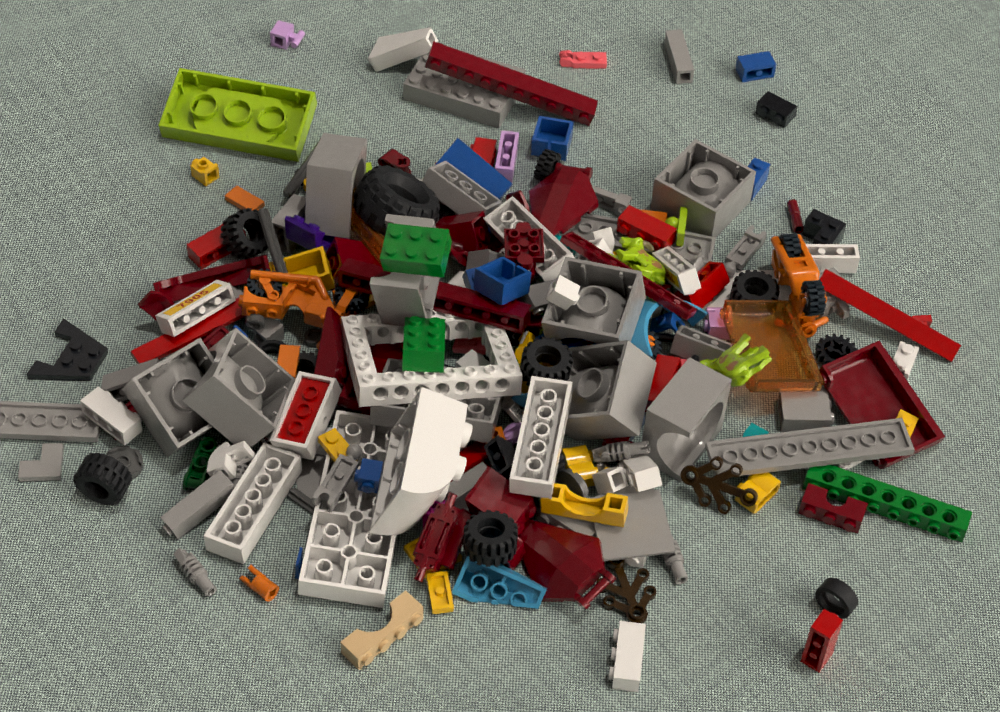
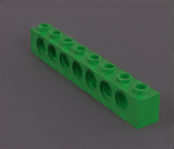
(892, 501)

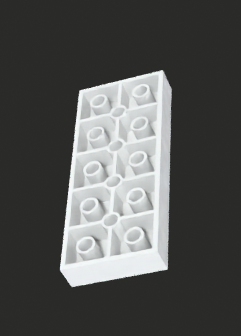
(341, 554)

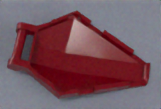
(563, 198)
(564, 563)

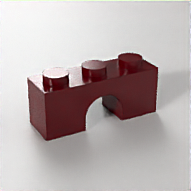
(847, 516)

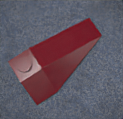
(331, 353)

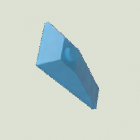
(497, 586)

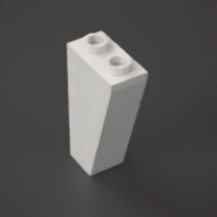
(401, 47)

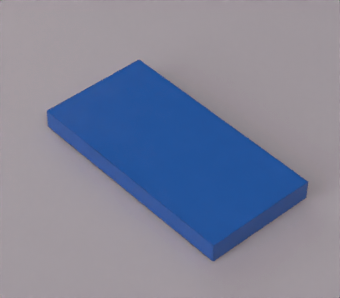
(476, 168)

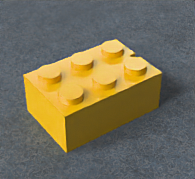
(310, 262)

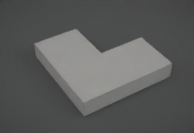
(47, 468)

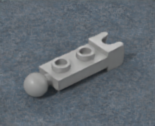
(612, 201)
(744, 250)
(338, 477)

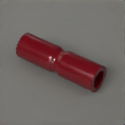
(794, 213)

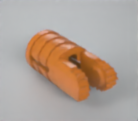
(261, 584)

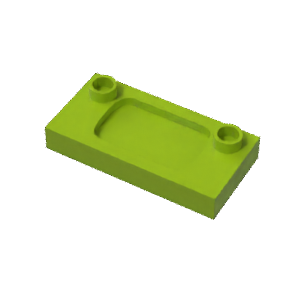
(238, 114)

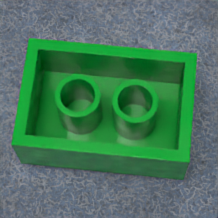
(415, 250)
(424, 344)

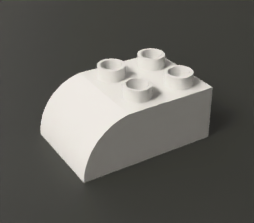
(420, 461)

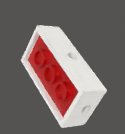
(306, 414)

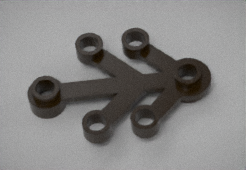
(716, 484)
(628, 593)

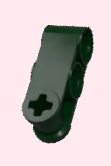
(197, 470)

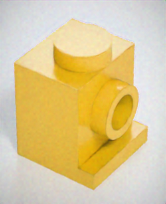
(201, 168)

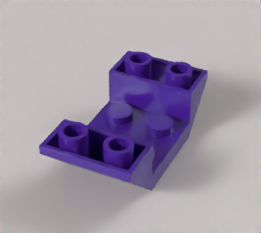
(306, 234)

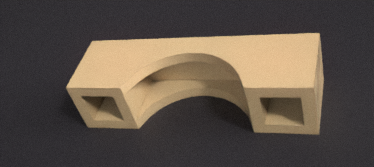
(363, 646)

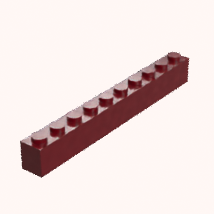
(511, 83)
(449, 298)

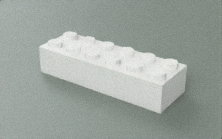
(513, 212)
(541, 437)
(253, 503)

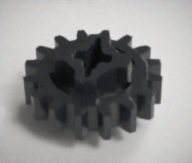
(835, 348)

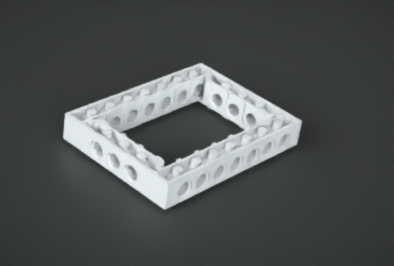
(390, 388)

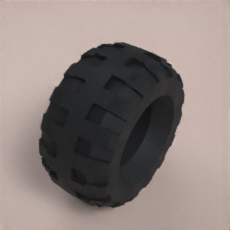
(395, 193)

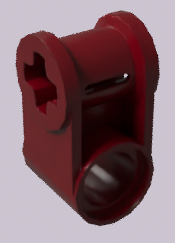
(395, 160)

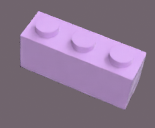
(507, 154)

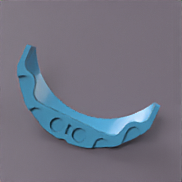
(640, 335)

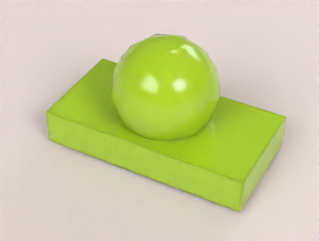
(680, 224)

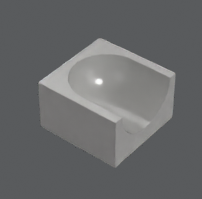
(330, 179)
(705, 183)
(402, 293)
(606, 306)
(241, 390)
(608, 390)
(160, 392)
(686, 417)

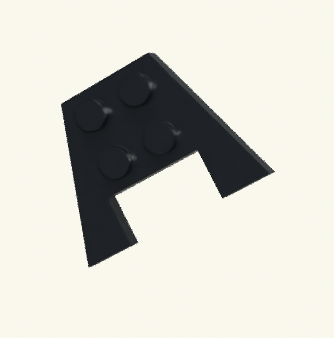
(77, 361)

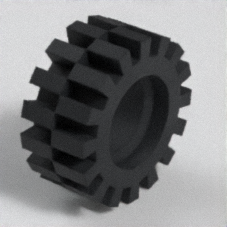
(546, 164)

